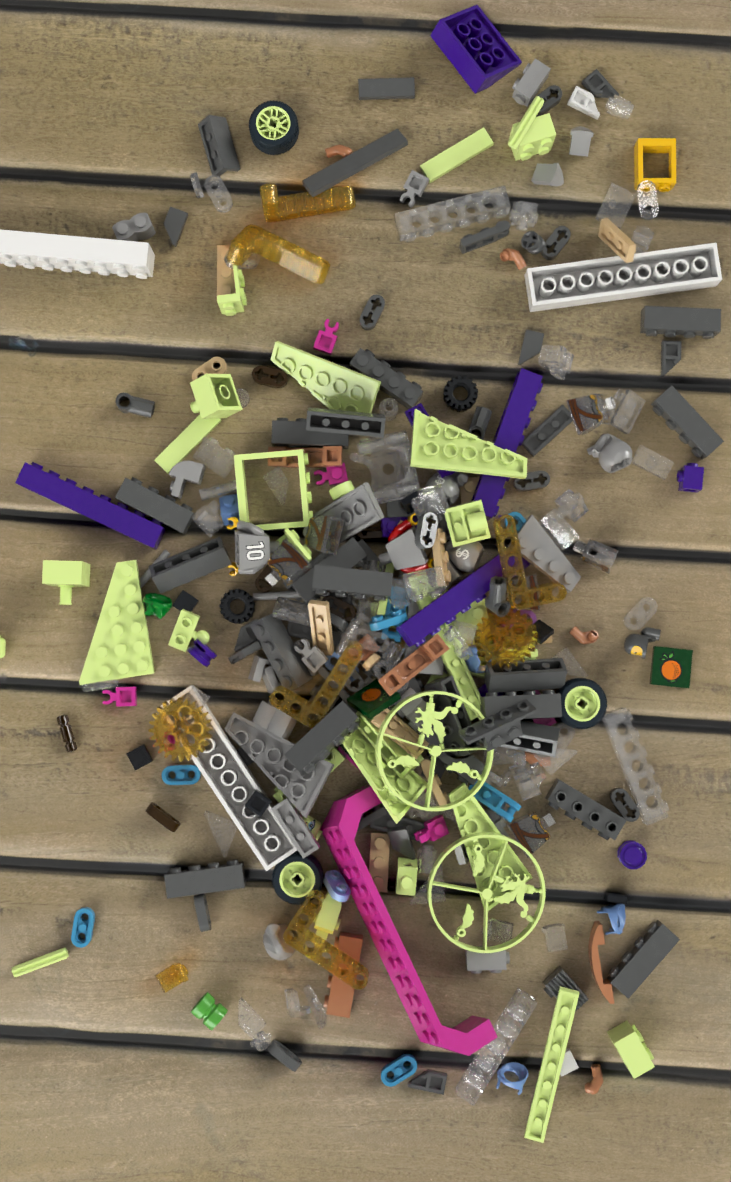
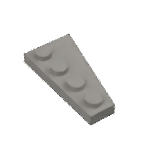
(545, 555)

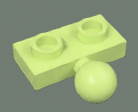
(185, 631)

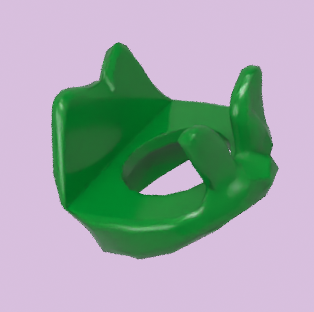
(157, 604)

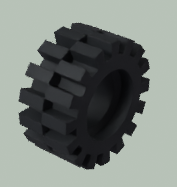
(460, 382)
(237, 594)

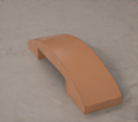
(318, 457)
(413, 664)
(597, 938)

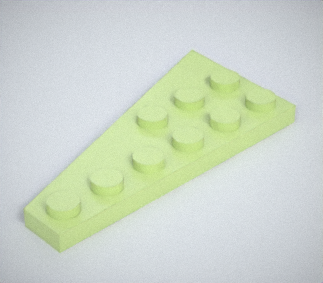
(329, 382)
(454, 449)
(408, 787)
(473, 819)

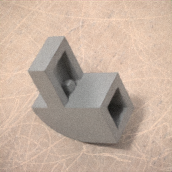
(185, 472)

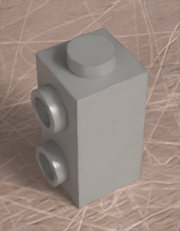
(531, 82)
(486, 961)

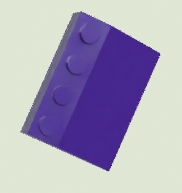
(475, 48)

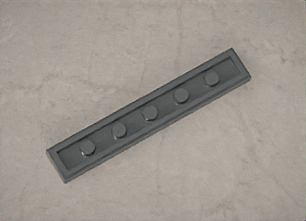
(354, 162)

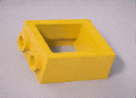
(655, 145)

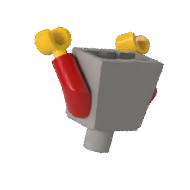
(403, 550)

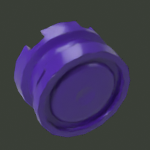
(199, 654)
(632, 854)

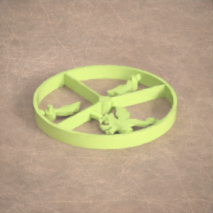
(428, 718)
(518, 889)

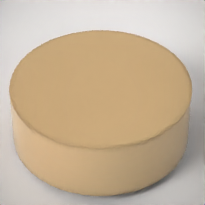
(371, 661)

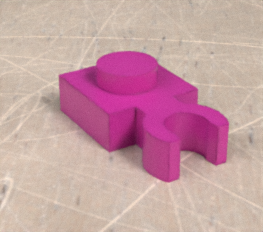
(325, 339)
(334, 475)
(124, 696)

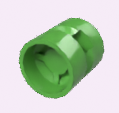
(209, 1011)

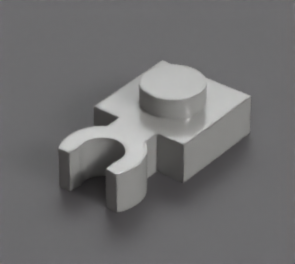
(415, 186)
(313, 658)

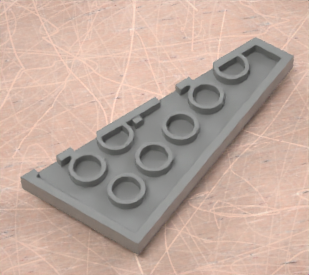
(268, 753)

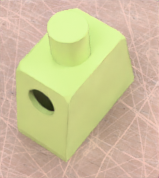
(406, 876)

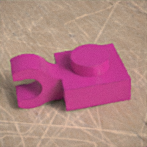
(434, 829)

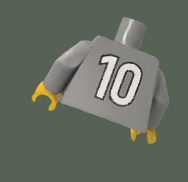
(251, 547)

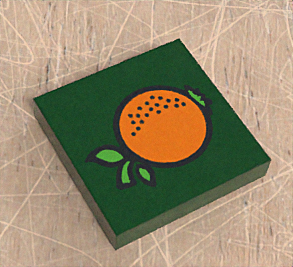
(671, 667)
(372, 699)

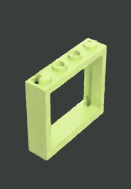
(306, 496)

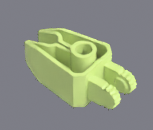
(327, 918)

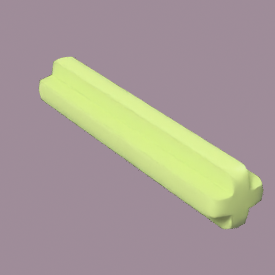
(526, 122)
(40, 962)

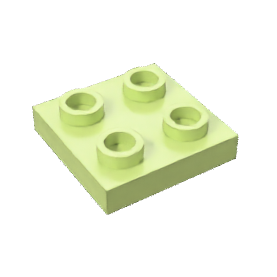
(467, 523)

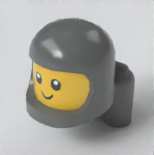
(637, 644)

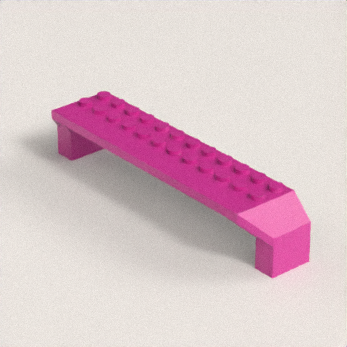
(339, 833)

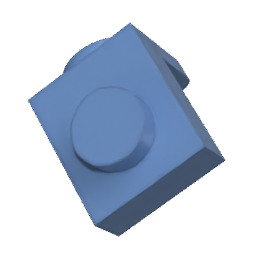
(229, 508)

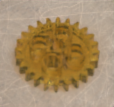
(522, 643)
(198, 729)

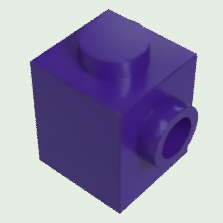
(690, 478)

